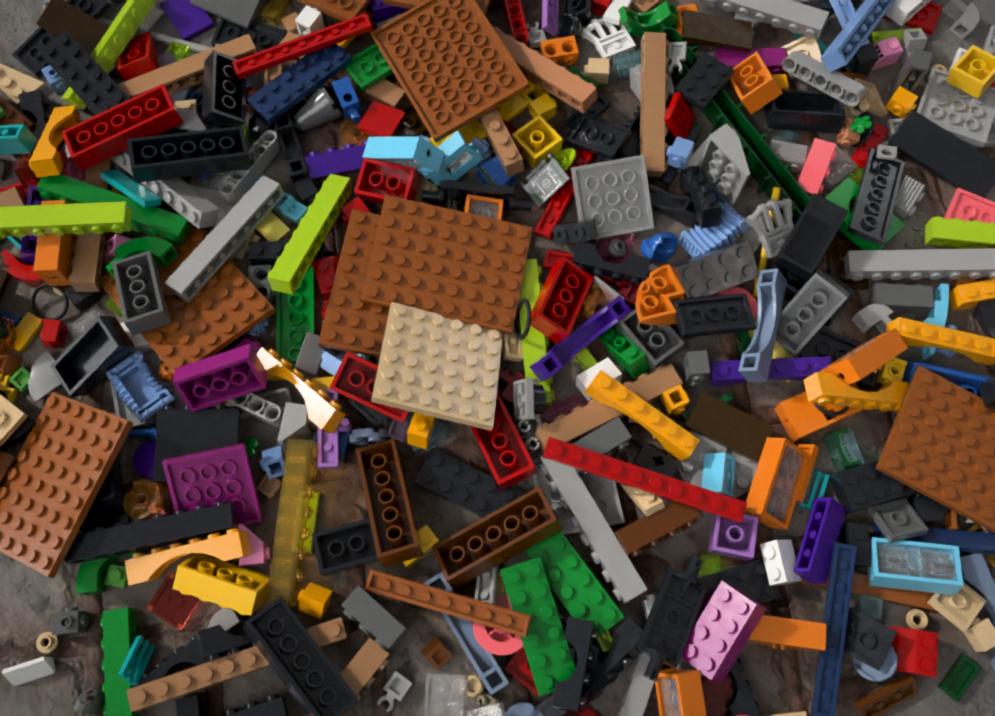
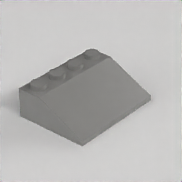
(725, 164)

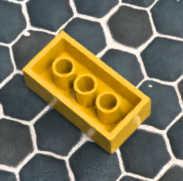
(222, 583)

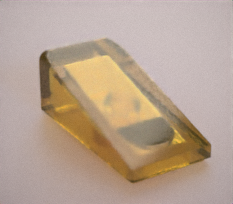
(274, 11)

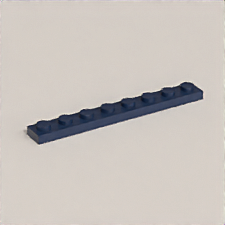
(835, 618)

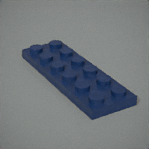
(298, 81)

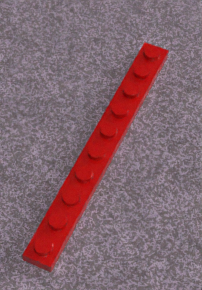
(645, 480)

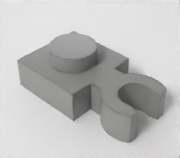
(535, 35)
(677, 53)
(396, 688)

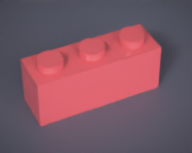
(817, 167)

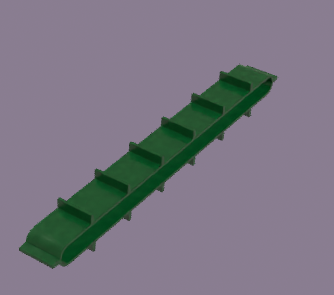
(760, 158)

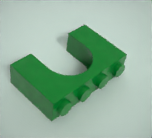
(842, 197)

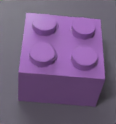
(733, 538)

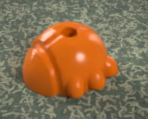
(165, 374)

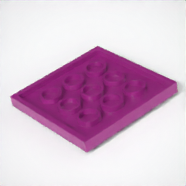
(214, 478)

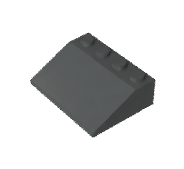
(236, 11)

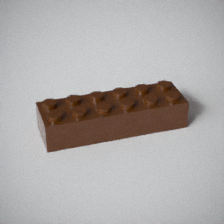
(389, 503)
(497, 538)

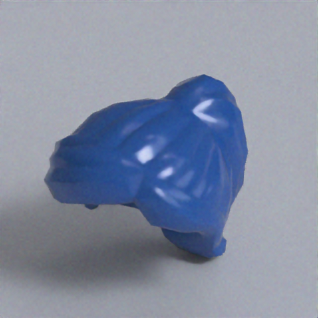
(659, 247)

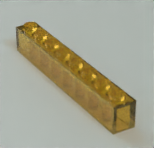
(292, 521)

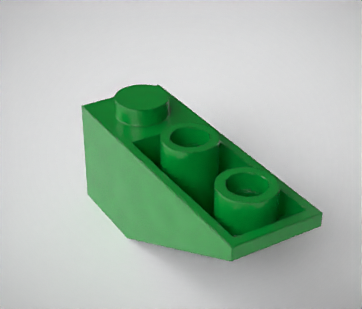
(624, 352)

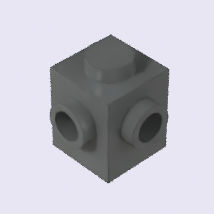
(69, 622)

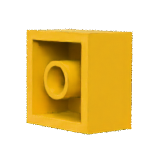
(973, 72)
(537, 141)

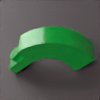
(649, 21)
(161, 250)
(92, 575)

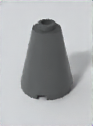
(317, 111)

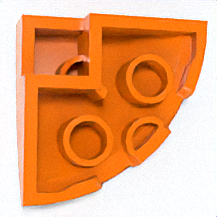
(656, 297)

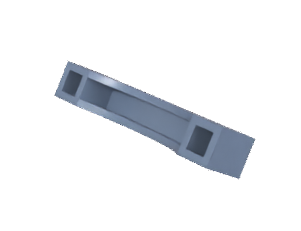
(757, 358)
(977, 577)
(480, 658)

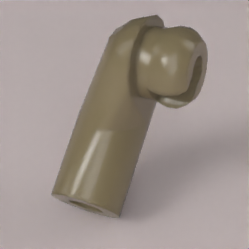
(486, 699)

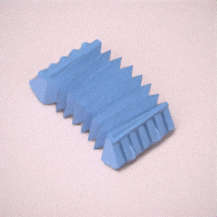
(707, 239)
(139, 386)

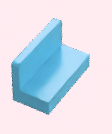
(719, 473)

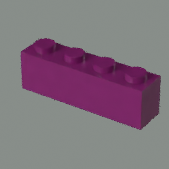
(771, 56)

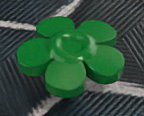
(861, 124)
(251, 445)

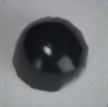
(569, 26)
(258, 125)

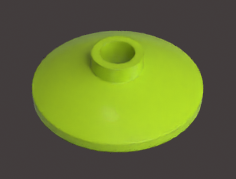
(565, 158)

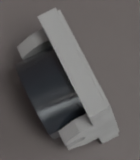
(528, 399)

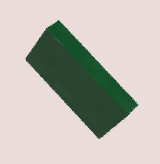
(959, 677)

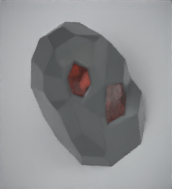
(90, 702)

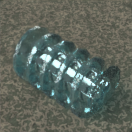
(626, 61)

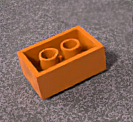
(754, 83)

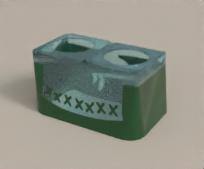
(843, 449)

